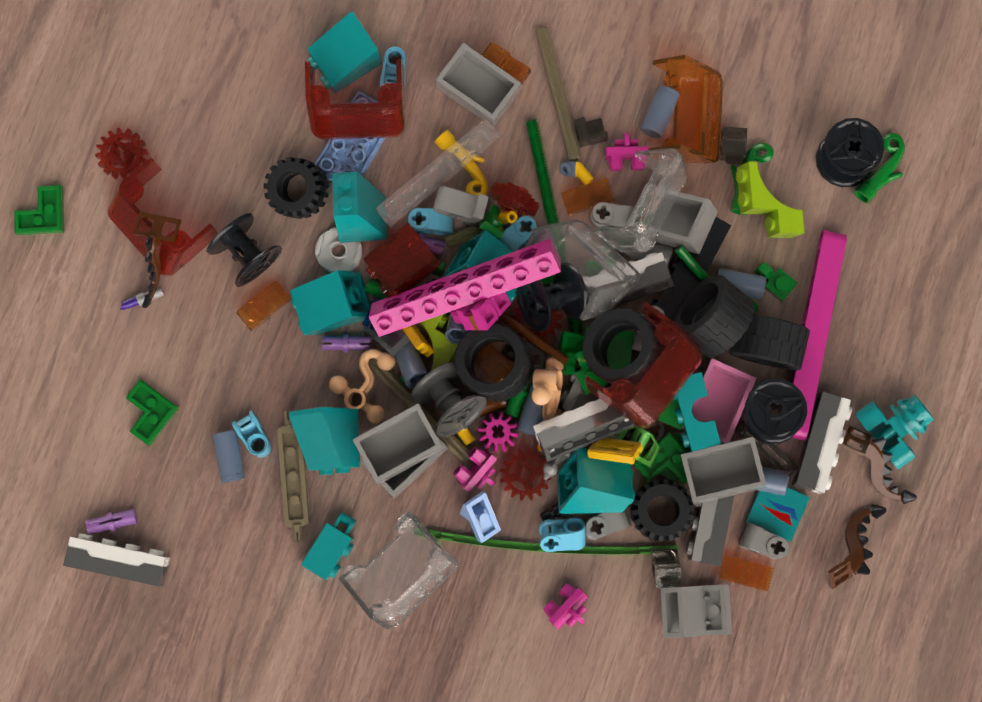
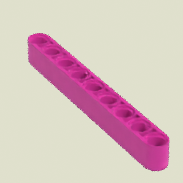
(818, 317)

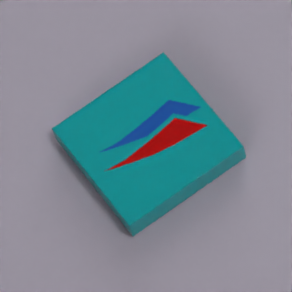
(778, 512)

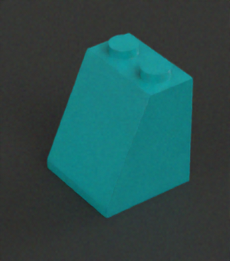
(344, 54)
(355, 209)
(477, 251)
(330, 302)
(327, 438)
(593, 485)

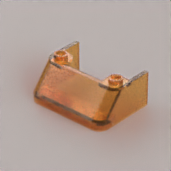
(697, 109)

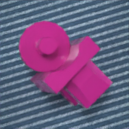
(623, 151)
(479, 472)
(570, 610)

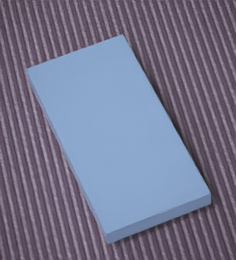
(349, 154)

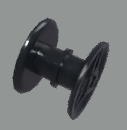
(849, 152)
(236, 241)
(565, 293)
(774, 395)

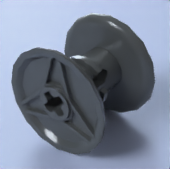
(439, 387)

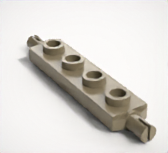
(293, 480)

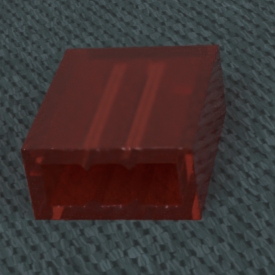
(401, 261)

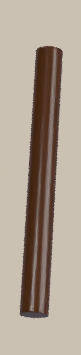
(534, 338)

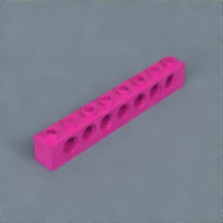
(465, 287)

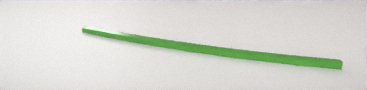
(536, 547)

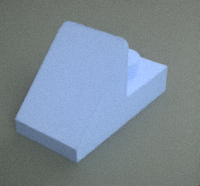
(481, 517)

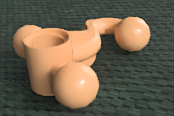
(339, 384)
(548, 387)

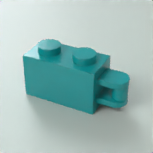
(330, 548)

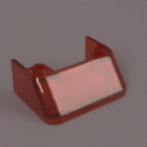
(356, 120)
(125, 214)
(663, 380)

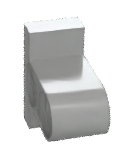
(460, 205)

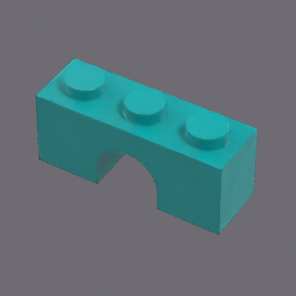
(697, 434)

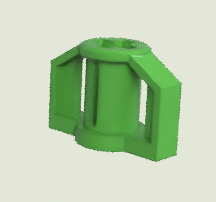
(642, 436)

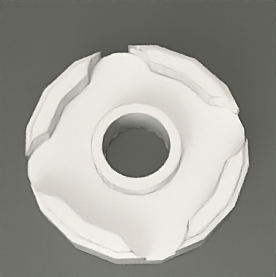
(331, 263)

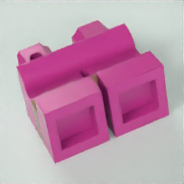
(482, 313)

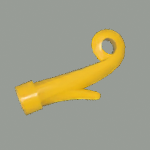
(445, 141)

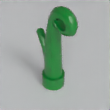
(751, 155)
(867, 191)

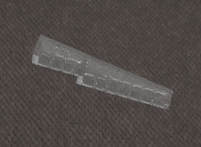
(438, 172)

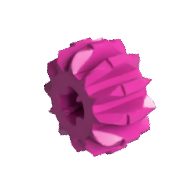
(506, 432)

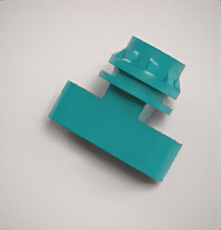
(907, 418)

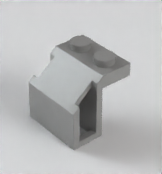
(696, 611)

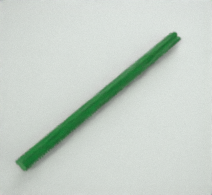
(546, 193)

